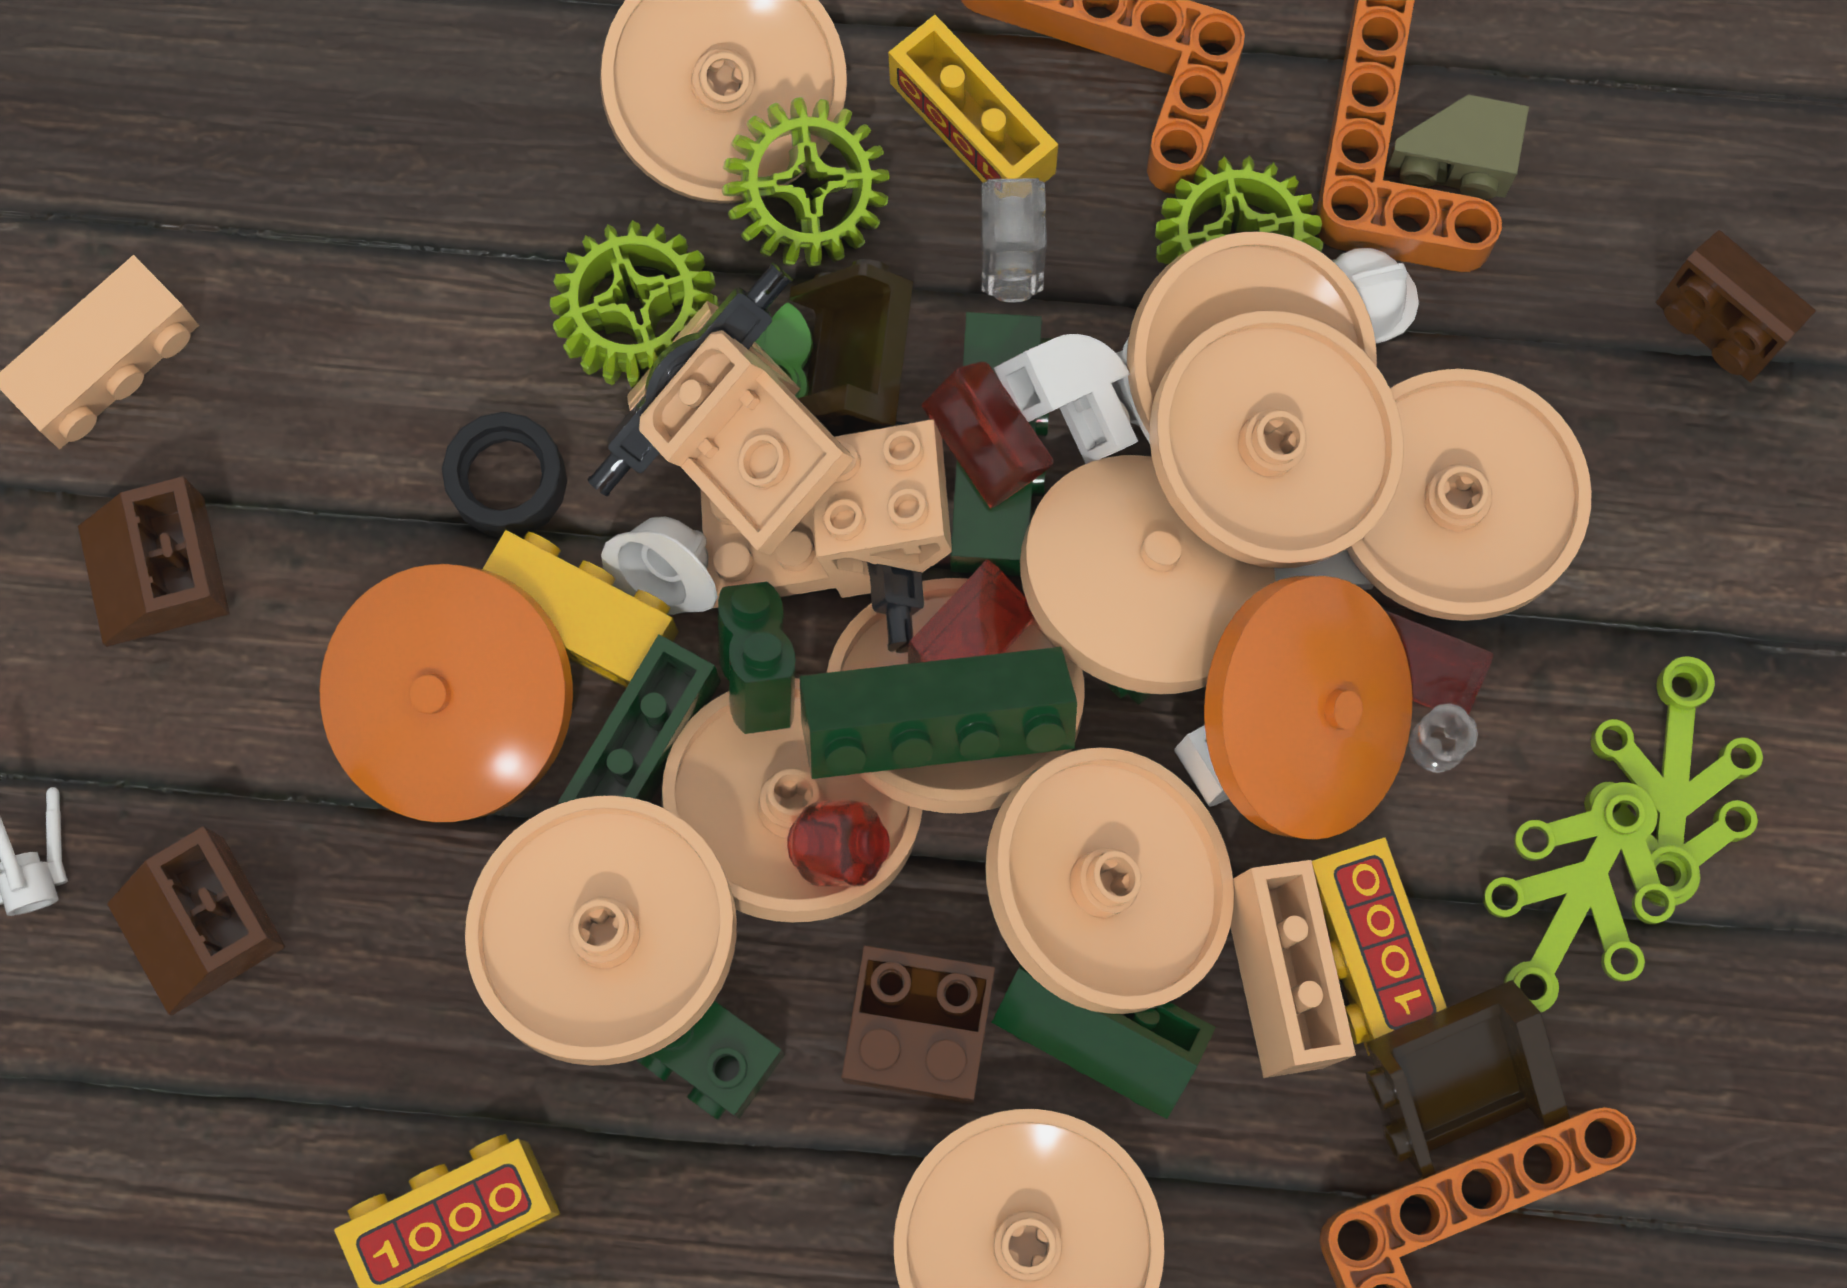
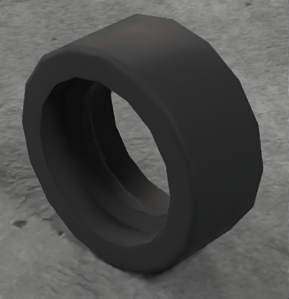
(482, 434)

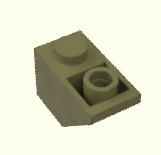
(1464, 147)

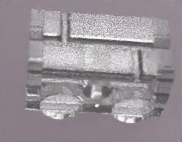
(1013, 238)

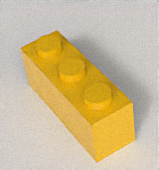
(594, 619)

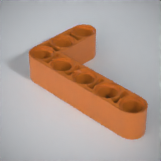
(1175, 54)
(1363, 183)
(1450, 1211)

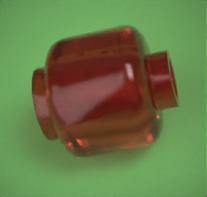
(838, 843)

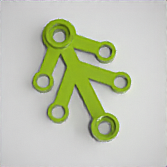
(1671, 789)
(1587, 885)

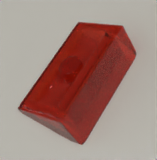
(987, 432)
(976, 621)
(1441, 666)

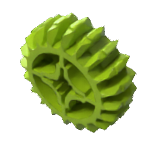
(804, 153)
(1233, 191)
(610, 312)

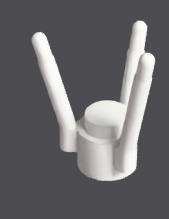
(25, 880)

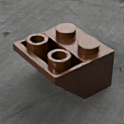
(1733, 306)
(152, 562)
(193, 919)
(918, 1024)

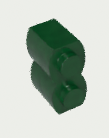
(756, 657)

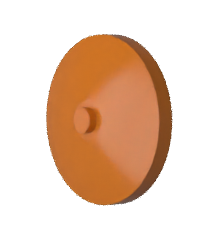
(446, 693)
(1308, 707)

